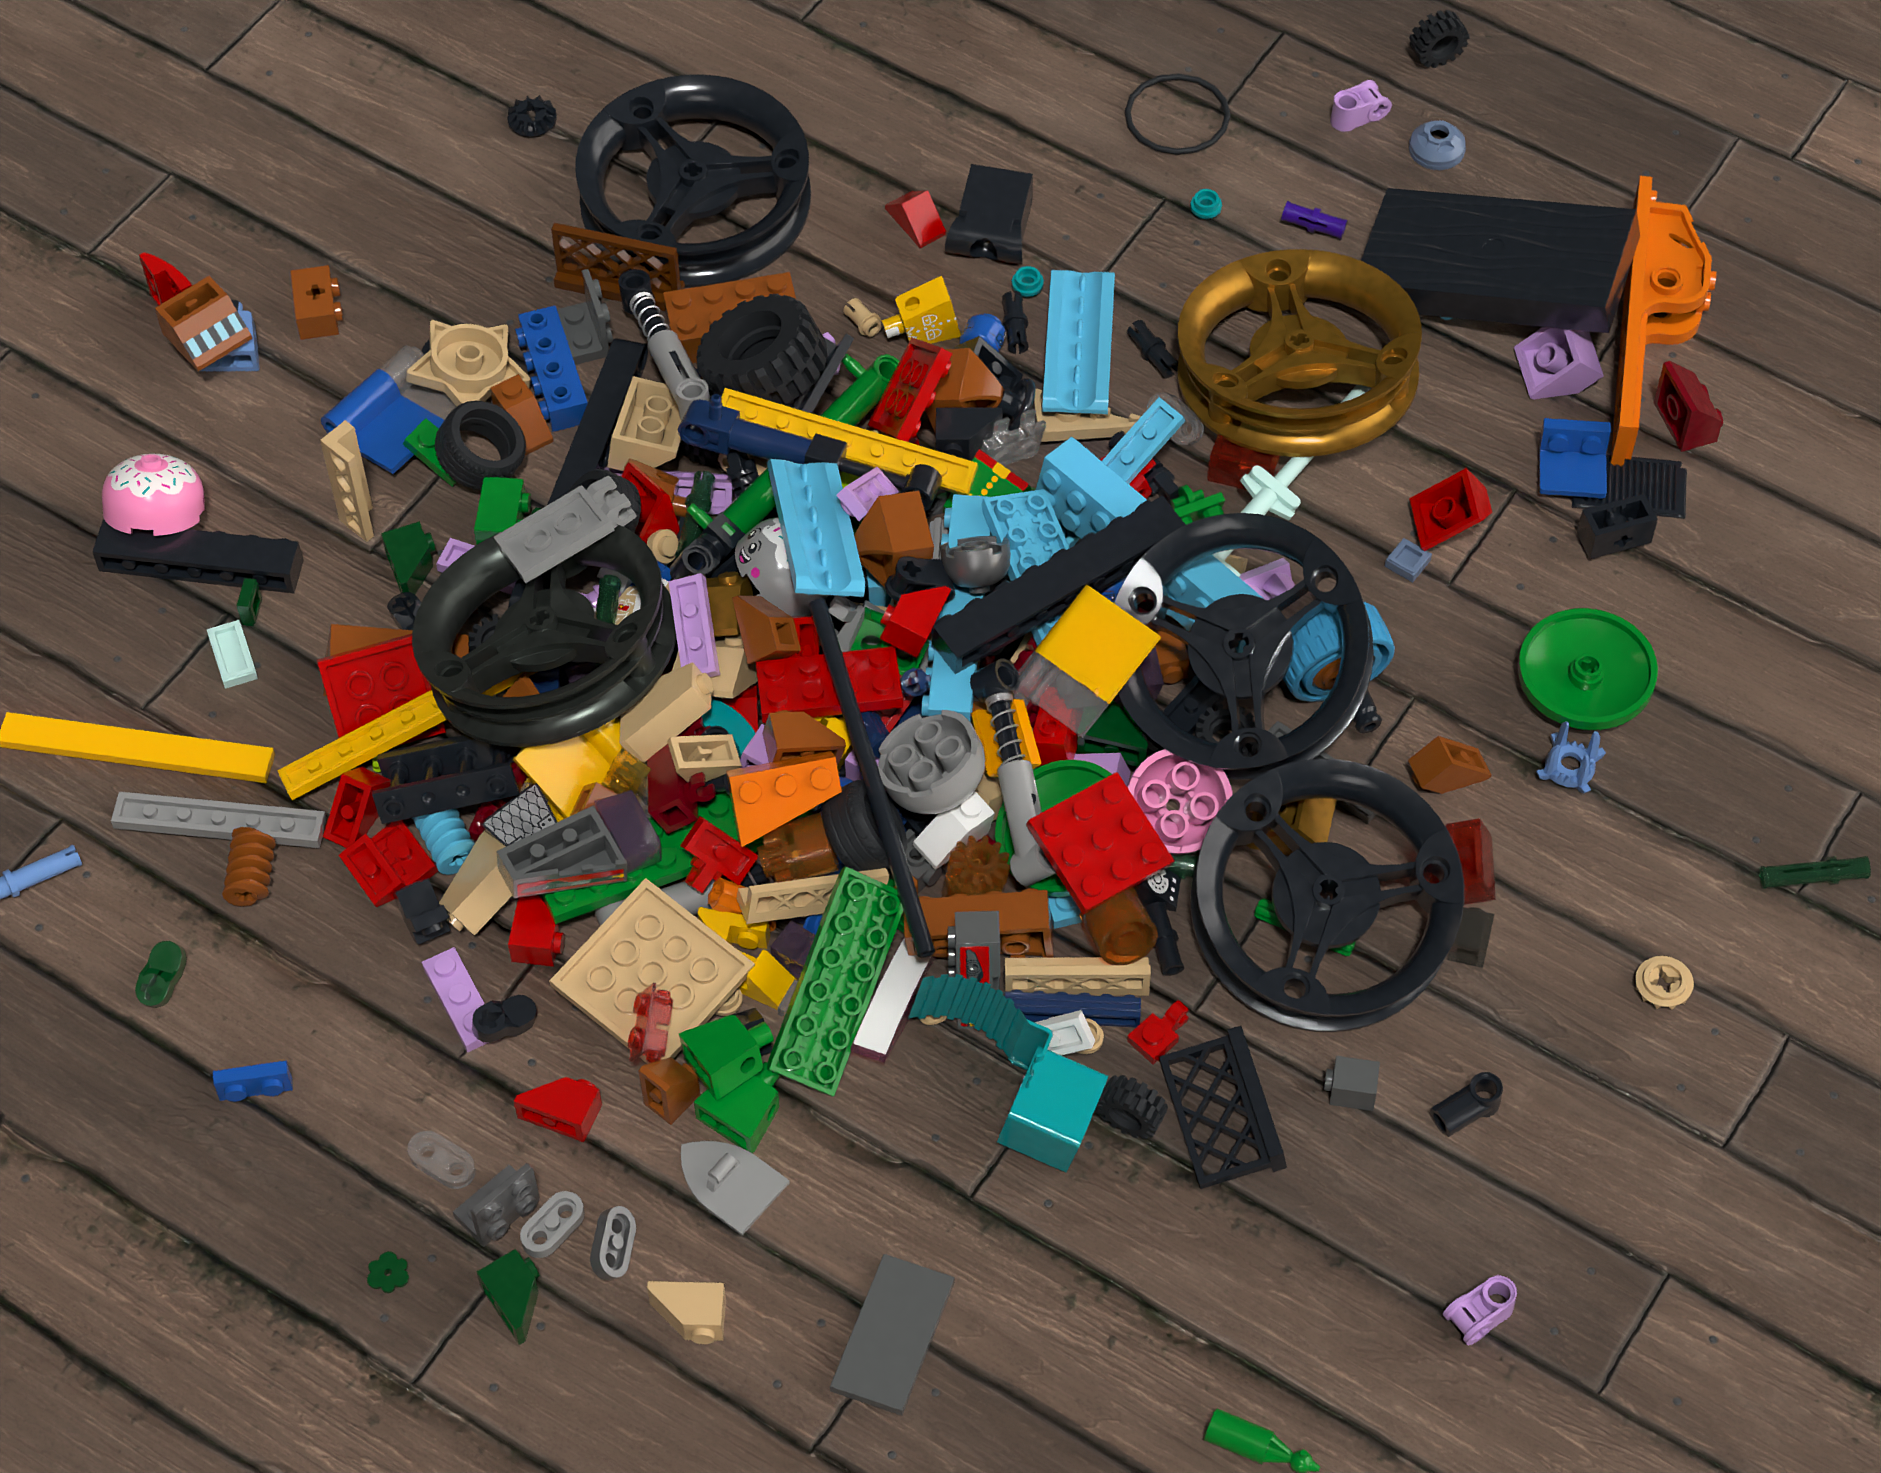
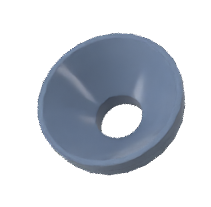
(1437, 153)

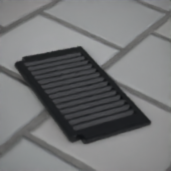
(1659, 479)

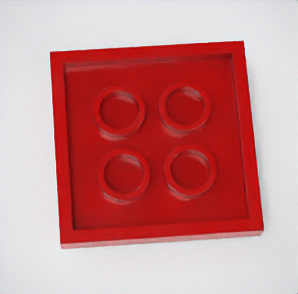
(910, 389)
(373, 682)
(1100, 842)

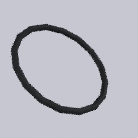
(1185, 150)

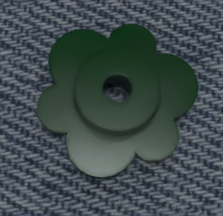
(387, 1264)

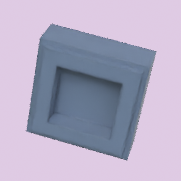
(1408, 560)

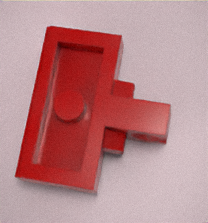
(715, 856)

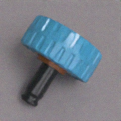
(1319, 656)

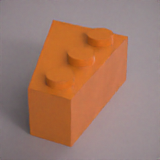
(780, 791)

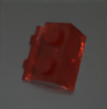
(1476, 858)

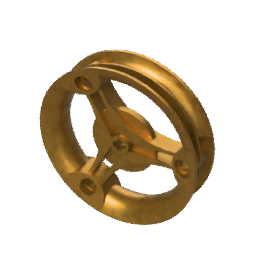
(1300, 353)

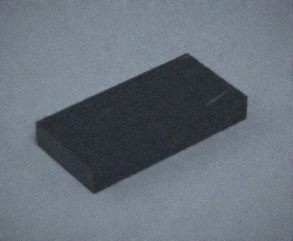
(1505, 257)

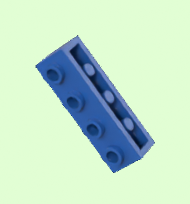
(552, 366)

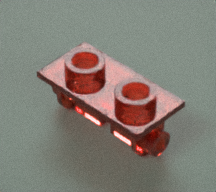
(651, 1010)

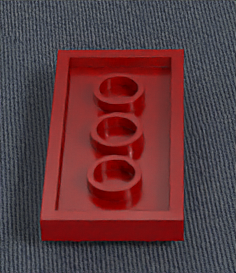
(807, 686)

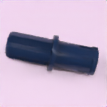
(914, 682)

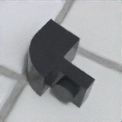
(421, 911)

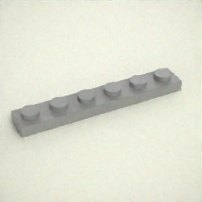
(216, 818)

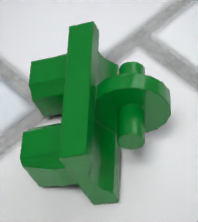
(1195, 506)

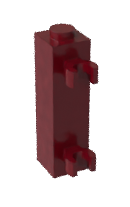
(670, 797)

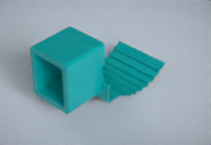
(1056, 1091)

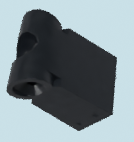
(992, 214)

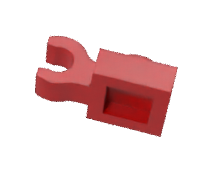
(1156, 1035)

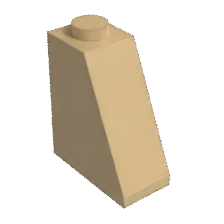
(665, 711)
(477, 887)

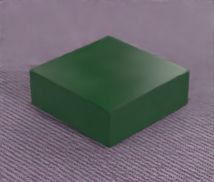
(249, 602)

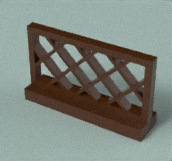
(570, 269)

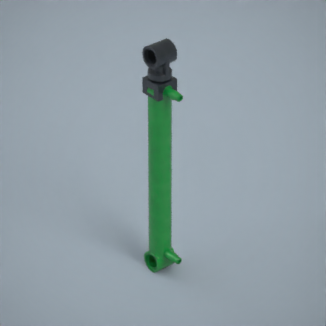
(758, 500)

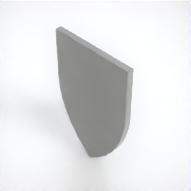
(730, 1182)

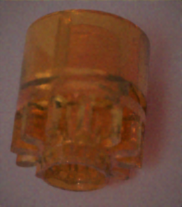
(798, 850)
(976, 868)
(1121, 929)

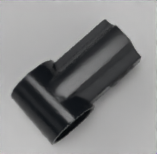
(1466, 1105)

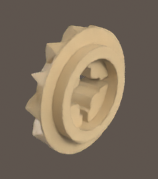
(1672, 972)

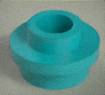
(1206, 204)
(1027, 281)

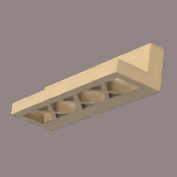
(348, 479)
(792, 897)
(1077, 976)

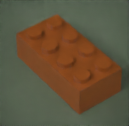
(694, 309)

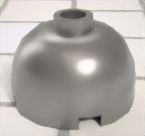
(976, 562)

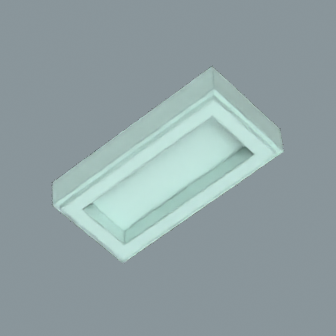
(232, 654)

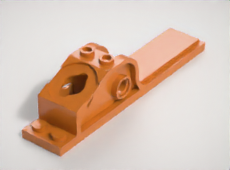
(1660, 279)

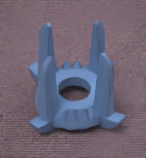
(1561, 748)

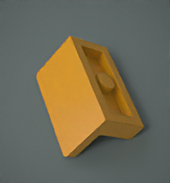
(1024, 731)

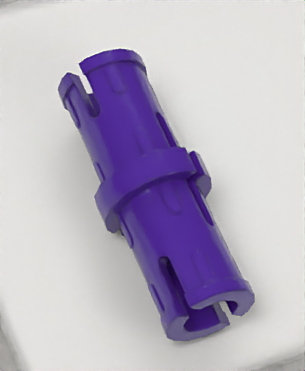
(1314, 220)

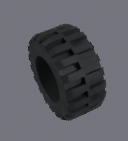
(763, 350)

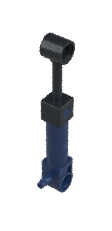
(722, 429)

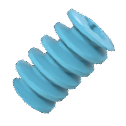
(445, 839)

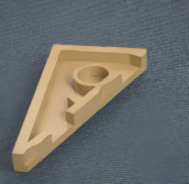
(1064, 425)

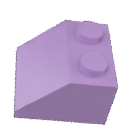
(1558, 362)

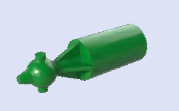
(1255, 1442)

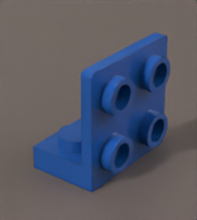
(1573, 458)

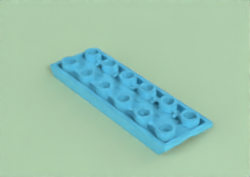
(1078, 342)
(816, 529)
(1032, 533)

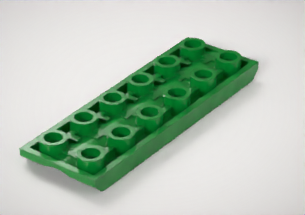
(836, 982)

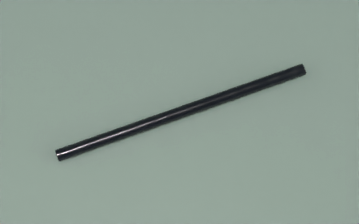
(872, 779)

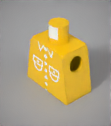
(924, 314)

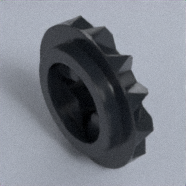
(522, 124)

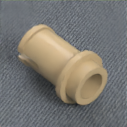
(868, 323)

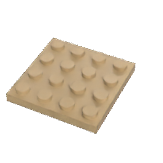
(645, 944)

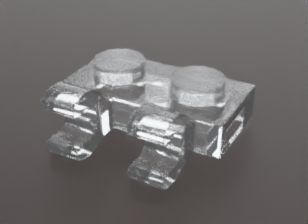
(1016, 444)

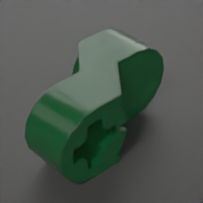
(160, 974)

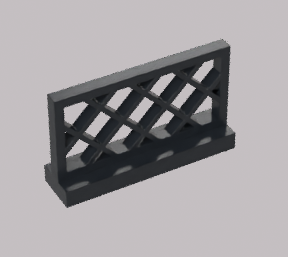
(1254, 1108)

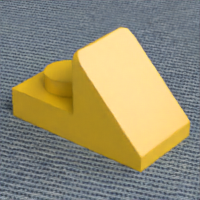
(734, 928)
(766, 980)

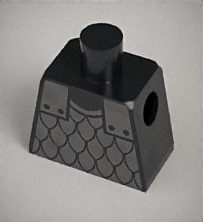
(520, 816)

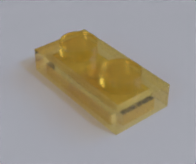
(626, 774)

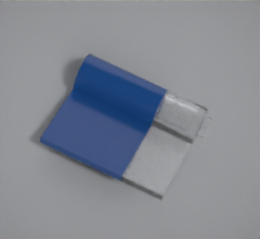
(388, 410)

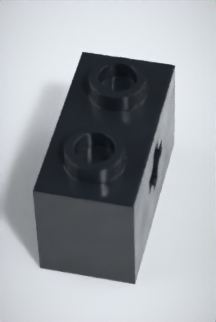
(1617, 526)

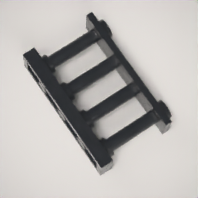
(443, 777)

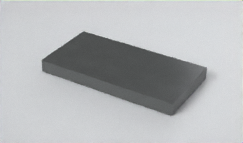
(892, 1334)

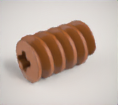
(248, 866)

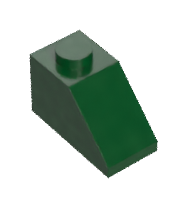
(409, 555)
(1115, 734)
(511, 1291)

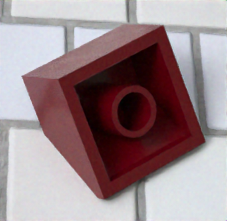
(1686, 408)

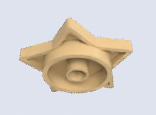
(465, 361)

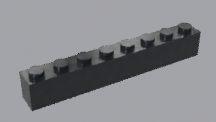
(1052, 586)

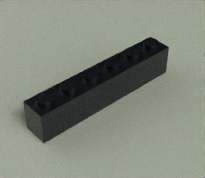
(201, 557)

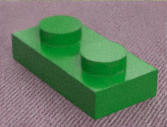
(421, 444)

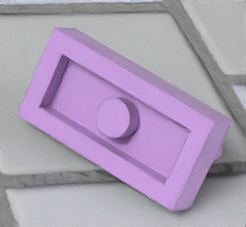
(1270, 579)

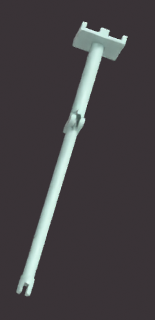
(1271, 492)

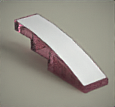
(891, 1004)

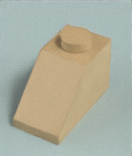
(691, 1308)

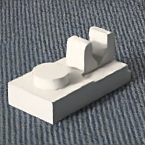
(1069, 1032)

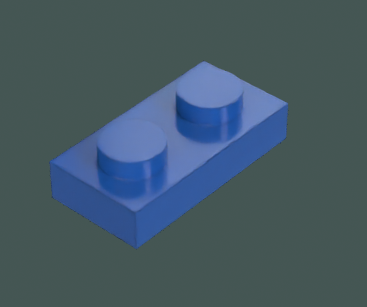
(252, 1080)

